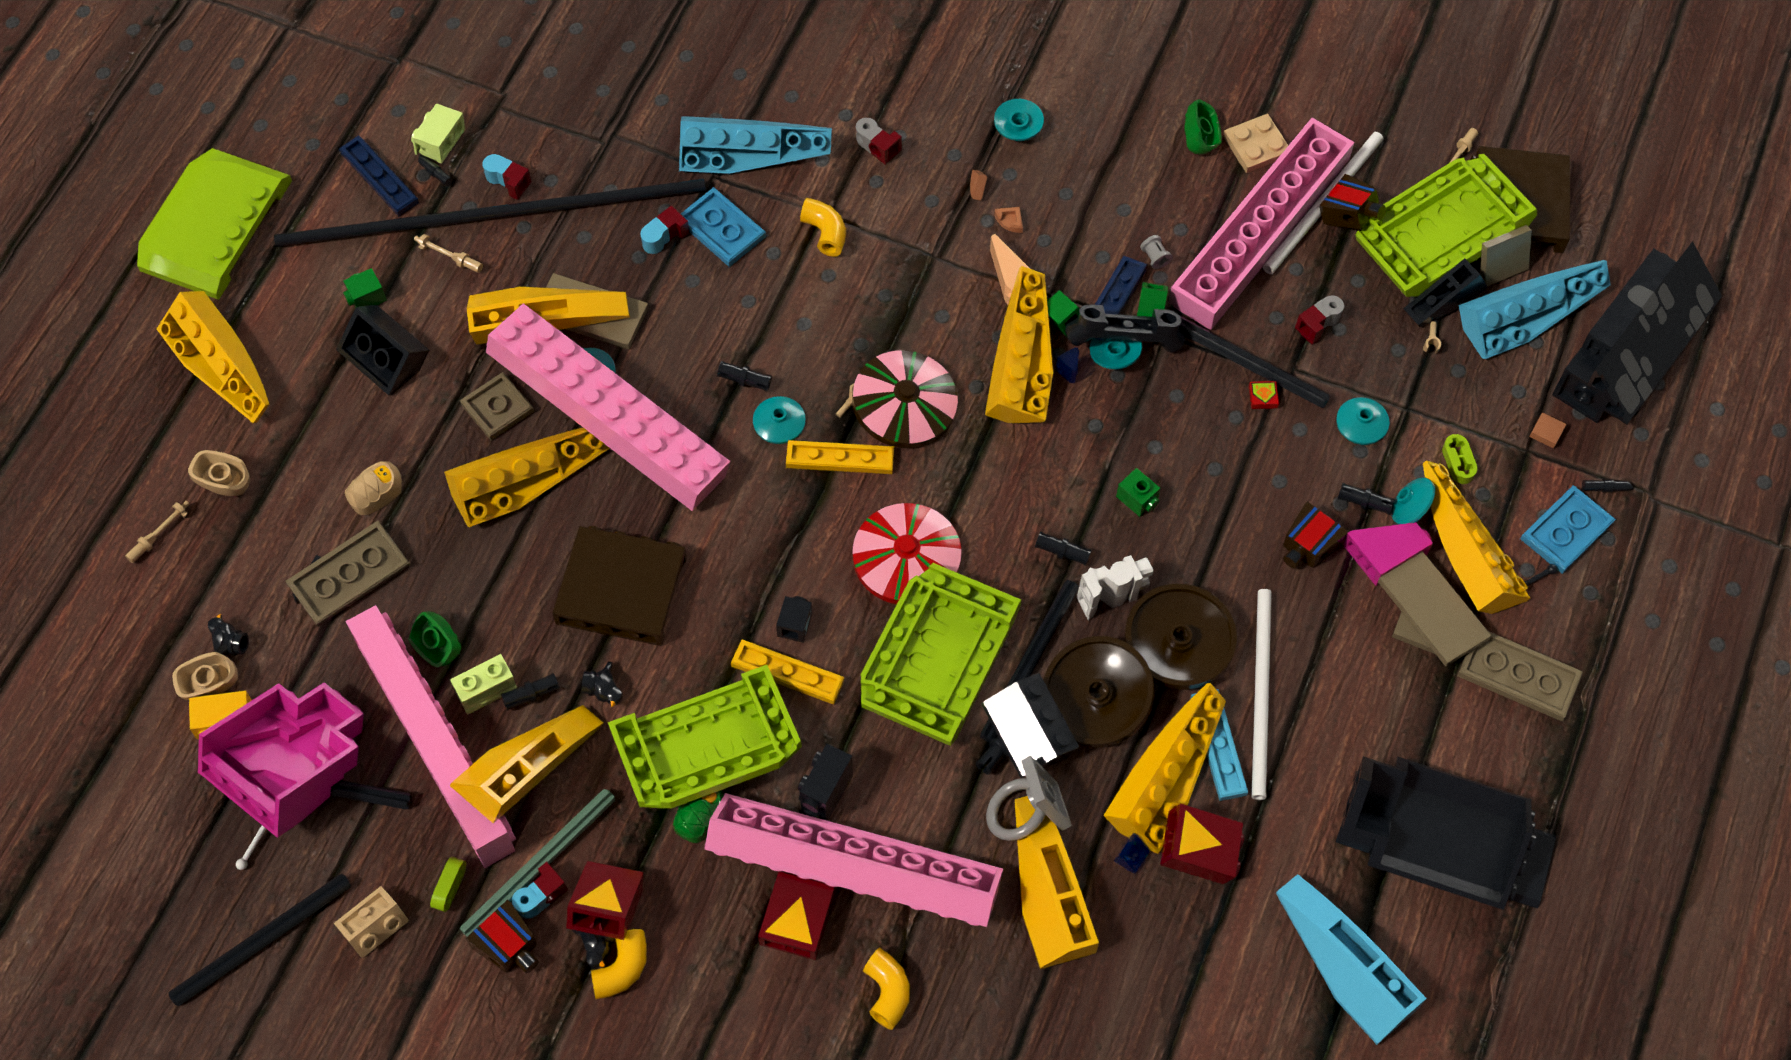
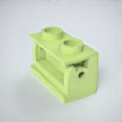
(438, 132)
(483, 684)

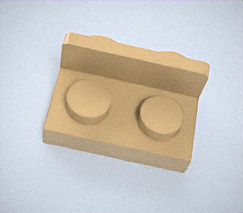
(371, 922)

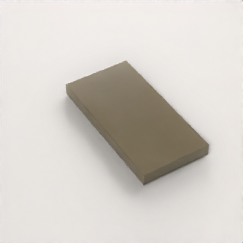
(616, 332)
(347, 573)
(1434, 608)
(1522, 675)

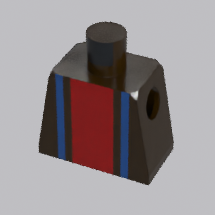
(1351, 204)
(1312, 537)
(505, 940)

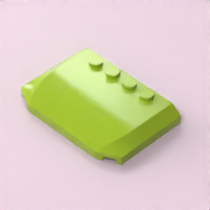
(209, 221)
(1444, 222)
(937, 652)
(706, 742)

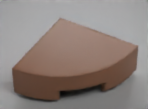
(977, 184)
(1010, 219)

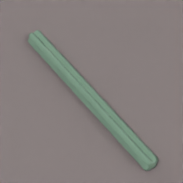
(547, 853)

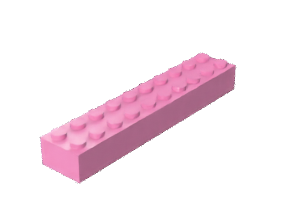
(1260, 223)
(607, 406)
(427, 728)
(854, 859)

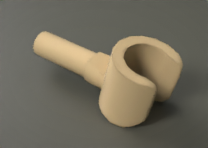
(1432, 338)
(847, 404)

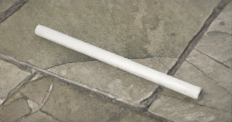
(1314, 212)
(1261, 701)

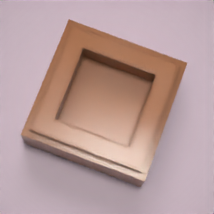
(1547, 430)

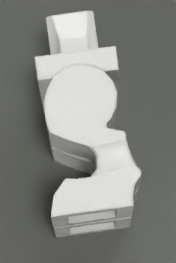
(1113, 585)

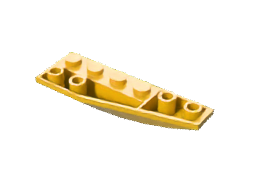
(557, 306)
(213, 352)
(1023, 355)
(519, 474)
(1471, 548)
(519, 764)
(1167, 770)
(1051, 894)

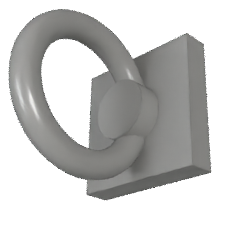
(1043, 795)

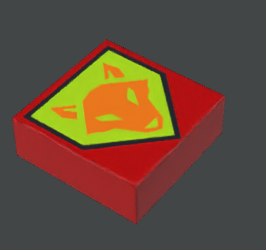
(1263, 395)

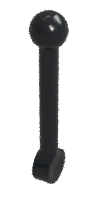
(1551, 569)

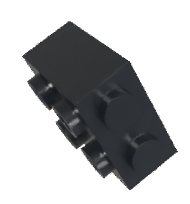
(825, 783)

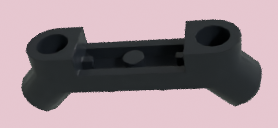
(1094, 323)

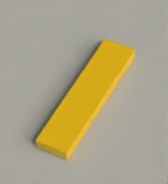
(840, 457)
(789, 671)

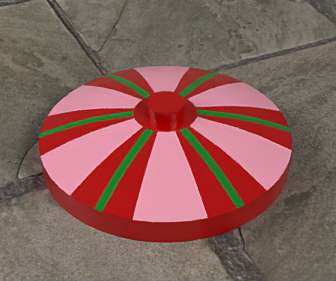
(902, 544)

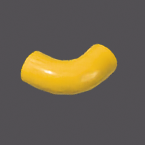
(830, 224)
(626, 968)
(893, 986)

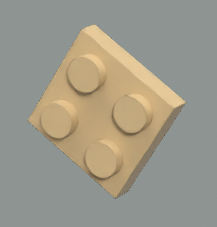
(1255, 142)

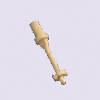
(1465, 144)
(462, 260)
(145, 544)

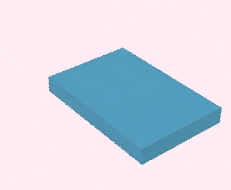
(722, 227)
(1567, 529)

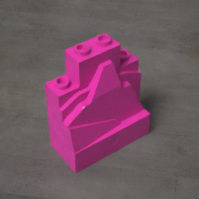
(282, 753)

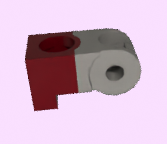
(877, 141)
(1317, 317)

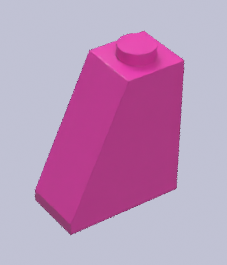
(1386, 547)

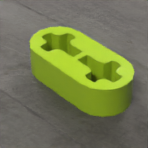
(1463, 457)
(448, 884)

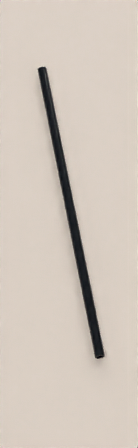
(487, 213)

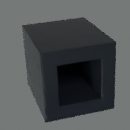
(794, 618)

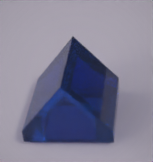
(1068, 364)
(1132, 853)

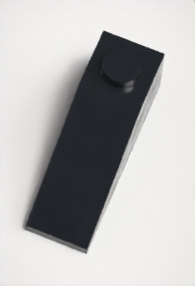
(1446, 294)

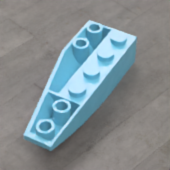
(743, 145)
(1530, 307)
(1350, 962)

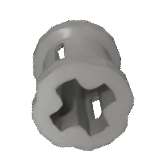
(1156, 252)

